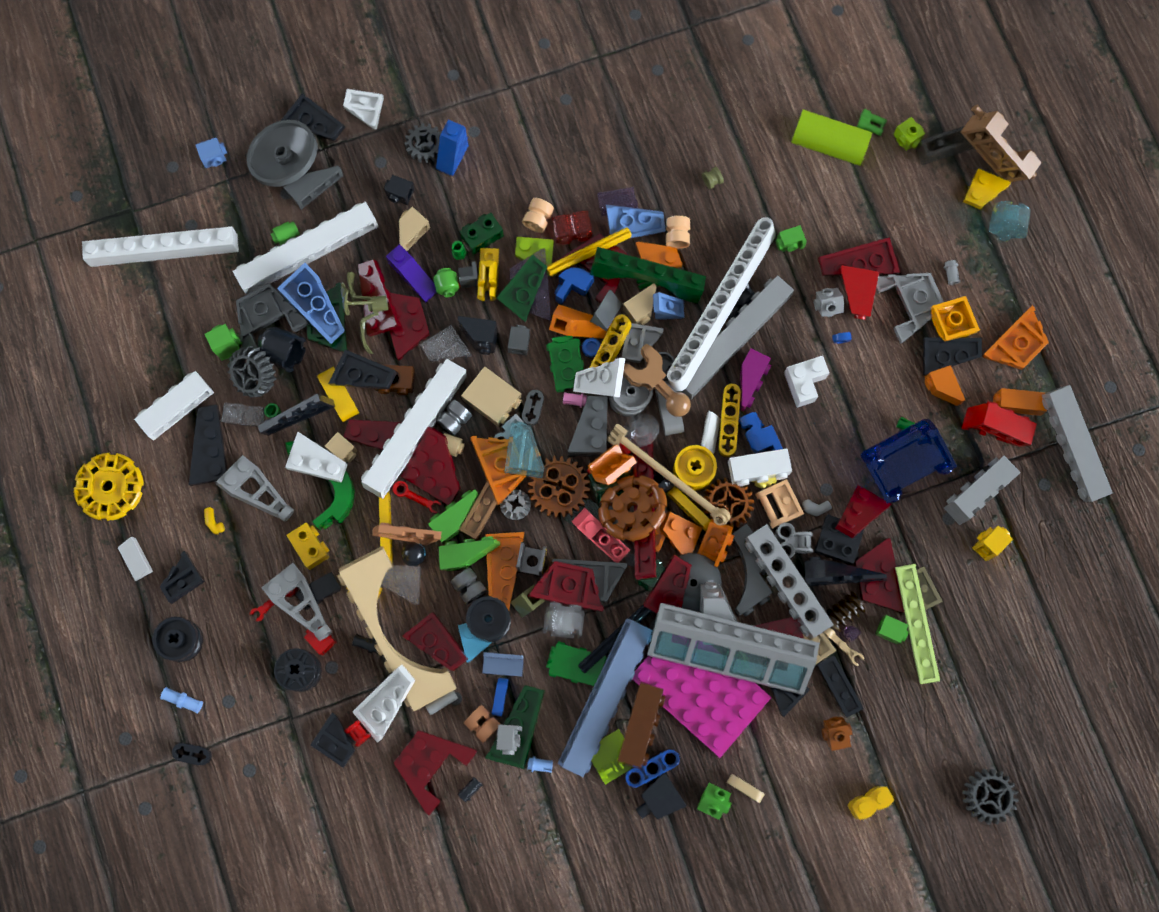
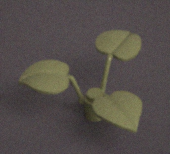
(374, 303)

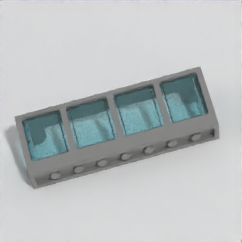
(733, 649)

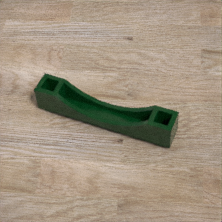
(682, 283)

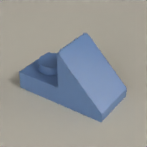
(667, 307)

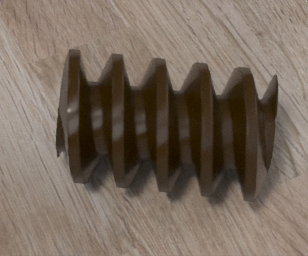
(845, 610)

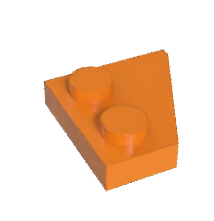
(660, 254)
(680, 532)

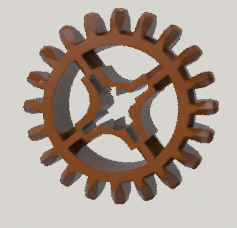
(736, 502)

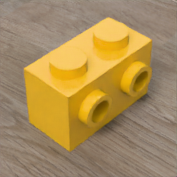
(992, 542)
(308, 545)

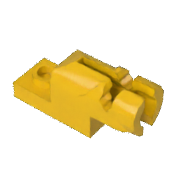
(488, 273)

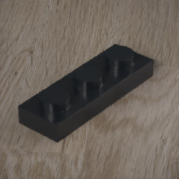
(839, 686)

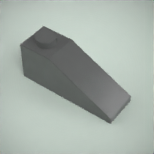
(312, 185)

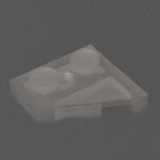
(445, 346)

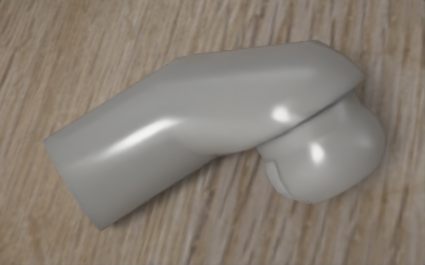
(815, 509)

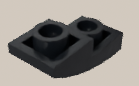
(321, 589)

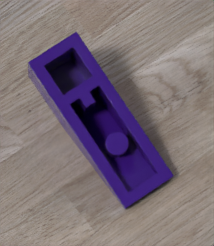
(411, 272)

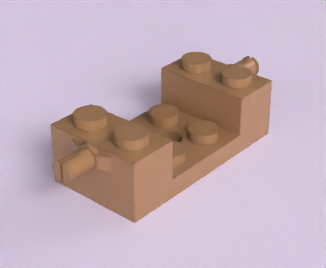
(985, 136)

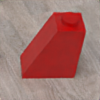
(859, 290)

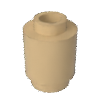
(454, 445)

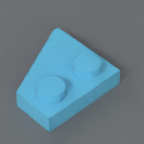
(472, 645)

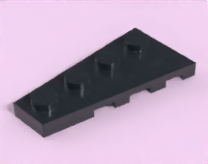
(296, 414)
(208, 448)

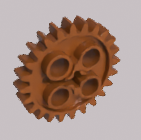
(552, 503)

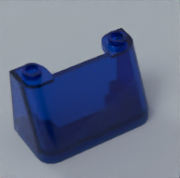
(907, 458)

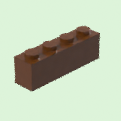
(640, 726)

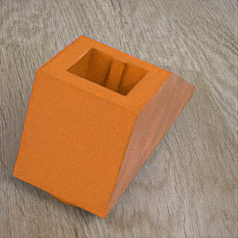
(575, 323)

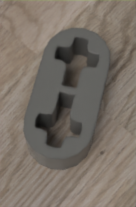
(537, 408)

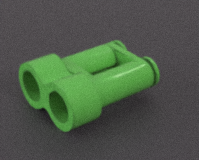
(864, 122)

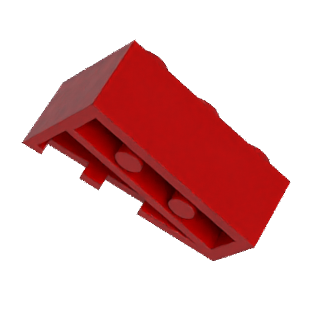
(1000, 423)

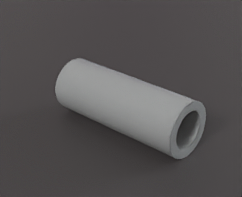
(441, 702)

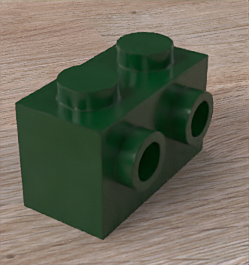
(481, 233)

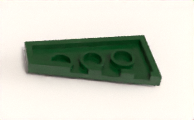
(524, 714)

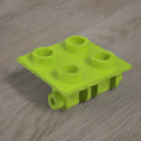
(607, 757)

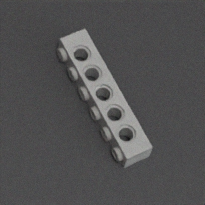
(798, 586)

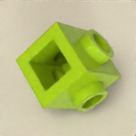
(909, 134)

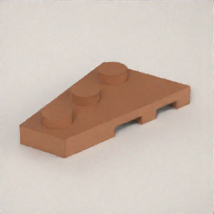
(406, 534)

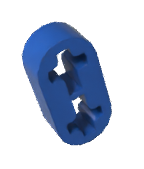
(500, 696)

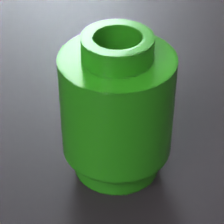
(284, 232)

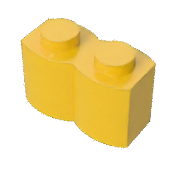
(875, 799)

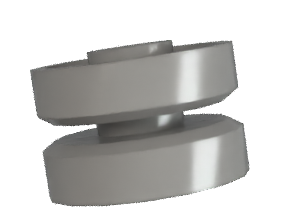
(630, 403)

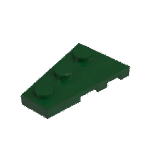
(523, 287)

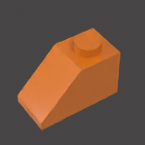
(945, 385)

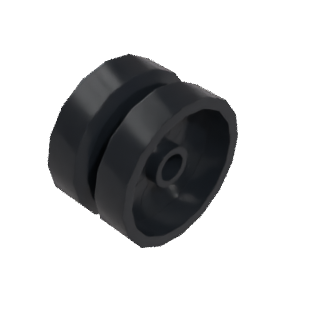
(488, 607)
(175, 628)

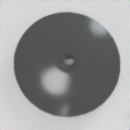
(282, 153)

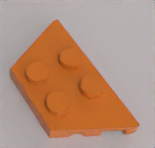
(1019, 342)
(492, 458)

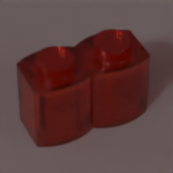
(572, 227)

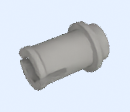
(952, 272)

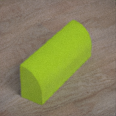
(831, 137)

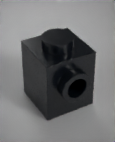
(399, 190)

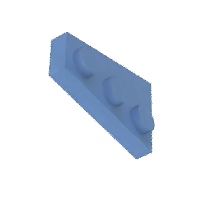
(639, 221)

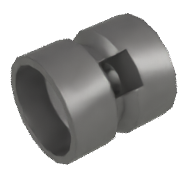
(451, 420)
(468, 586)

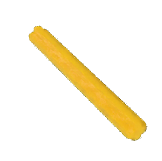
(588, 251)

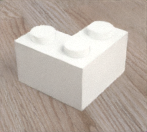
(801, 379)

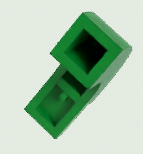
(341, 505)

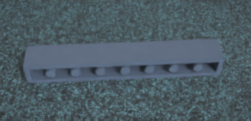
(605, 697)

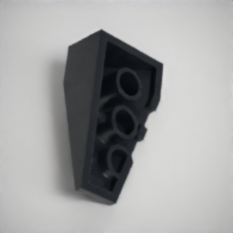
(827, 572)

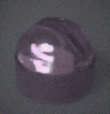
(851, 633)

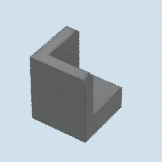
(468, 276)

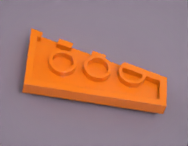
(502, 566)

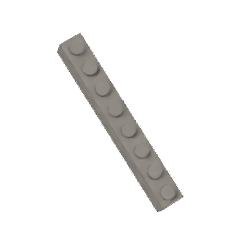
(739, 332)

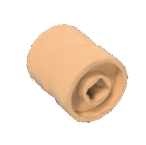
(538, 213)
(678, 232)

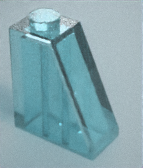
(522, 452)

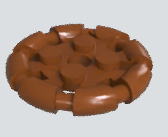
(630, 497)

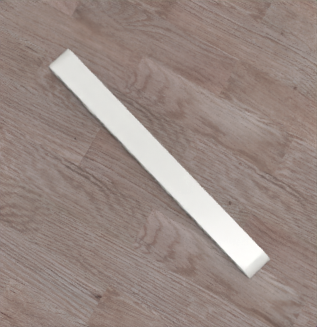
(736, 279)

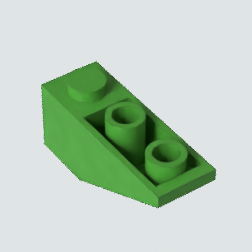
(454, 516)
(462, 555)

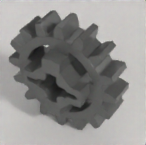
(421, 136)

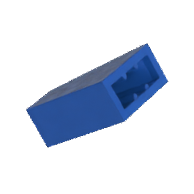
(451, 148)

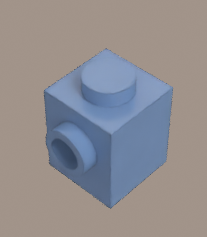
(211, 152)

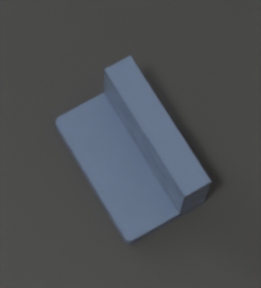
(503, 664)

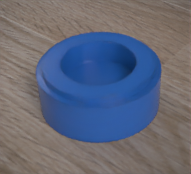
(842, 337)
(590, 347)

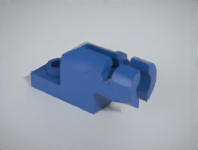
(759, 438)

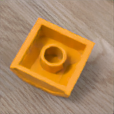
(954, 319)

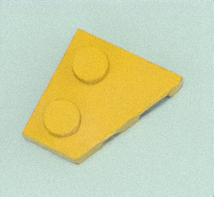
(984, 188)

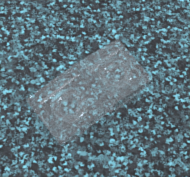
(243, 415)

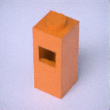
(1020, 401)

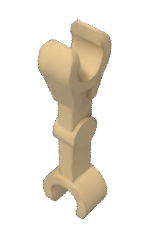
(830, 634)

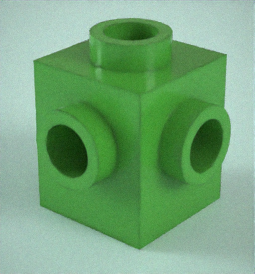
(714, 801)

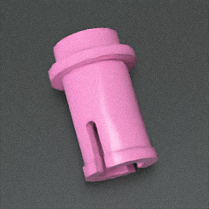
(575, 399)

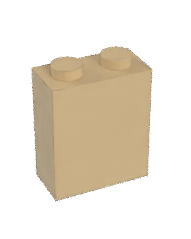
(492, 397)

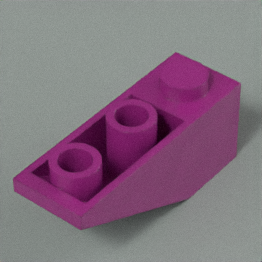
(750, 374)

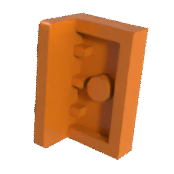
(611, 465)
(715, 542)

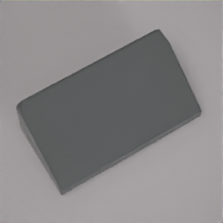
(606, 311)

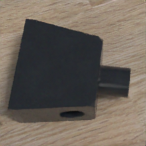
(660, 799)

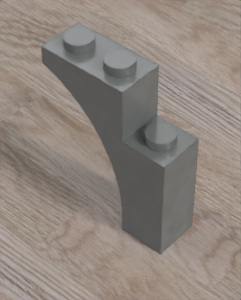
(755, 587)

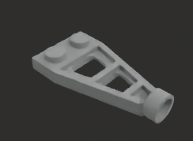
(238, 474)
(286, 582)

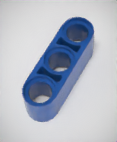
(661, 764)

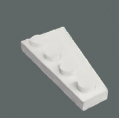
(384, 702)

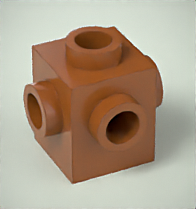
(837, 733)

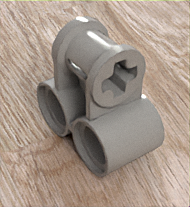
(796, 542)

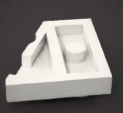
(364, 106)

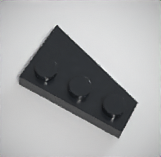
(315, 118)
(943, 353)
(361, 372)

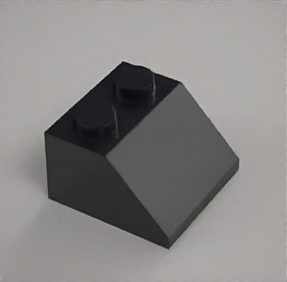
(480, 333)

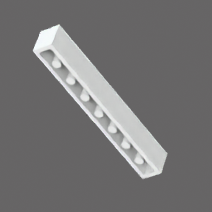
(160, 246)
(306, 248)
(407, 435)

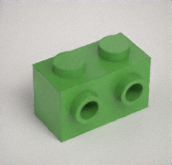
(223, 341)

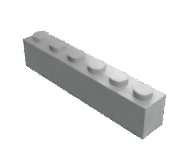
(1076, 444)

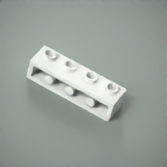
(173, 405)

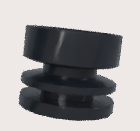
(309, 669)

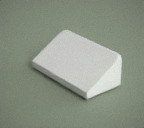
(710, 431)
(135, 558)

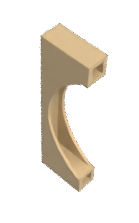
(363, 581)

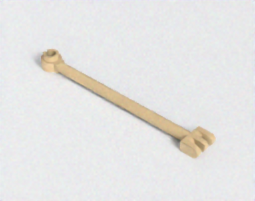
(618, 436)

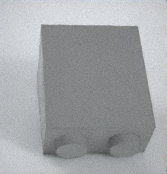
(714, 601)

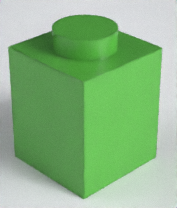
(892, 630)

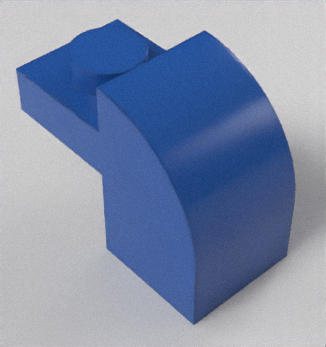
(573, 279)

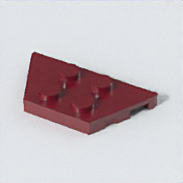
(413, 324)
(568, 586)
(886, 592)

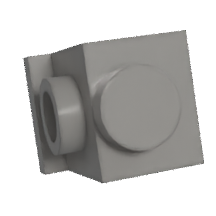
(508, 739)

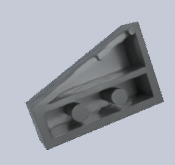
(591, 431)

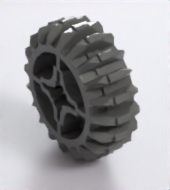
(255, 369)
(985, 788)

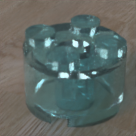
(1009, 220)

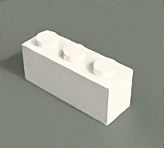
(760, 467)

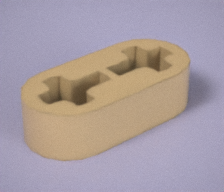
(745, 788)

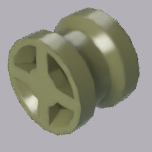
(712, 178)

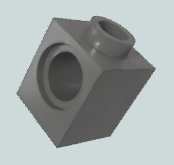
(519, 340)

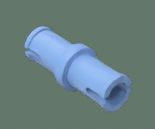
(181, 700)

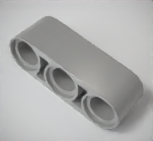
(670, 423)

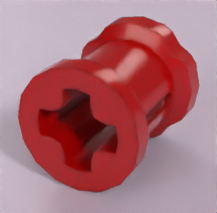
(357, 733)

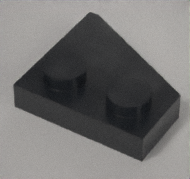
(181, 579)

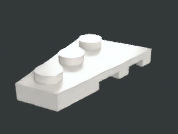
(602, 379)
(314, 460)

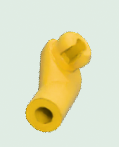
(215, 528)

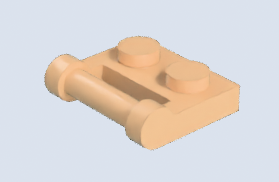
(785, 501)

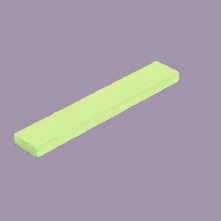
(917, 624)

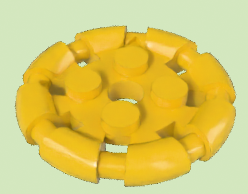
(119, 486)

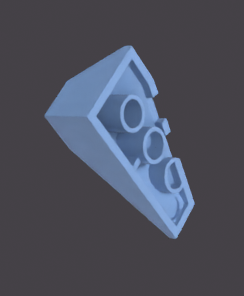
(310, 299)

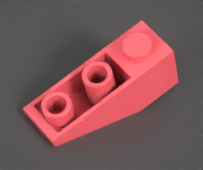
(592, 528)

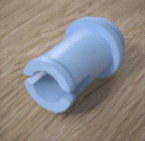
(540, 765)

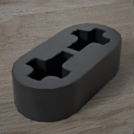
(190, 758)

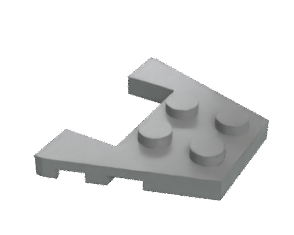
(917, 294)

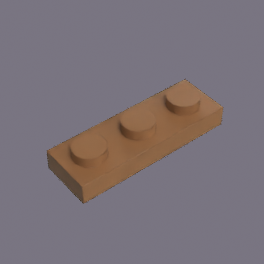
(479, 513)

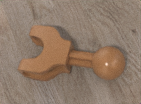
(652, 377)

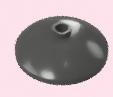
(702, 571)

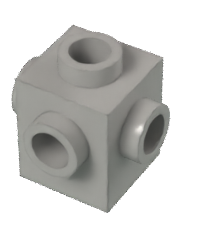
(829, 302)

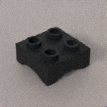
(837, 544)

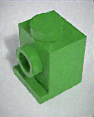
(791, 239)

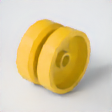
(697, 457)

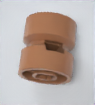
(485, 731)

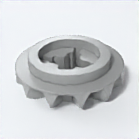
(519, 512)

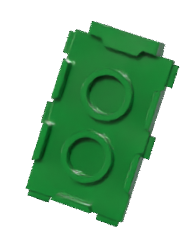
(565, 361)
(565, 660)

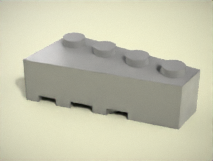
(982, 490)

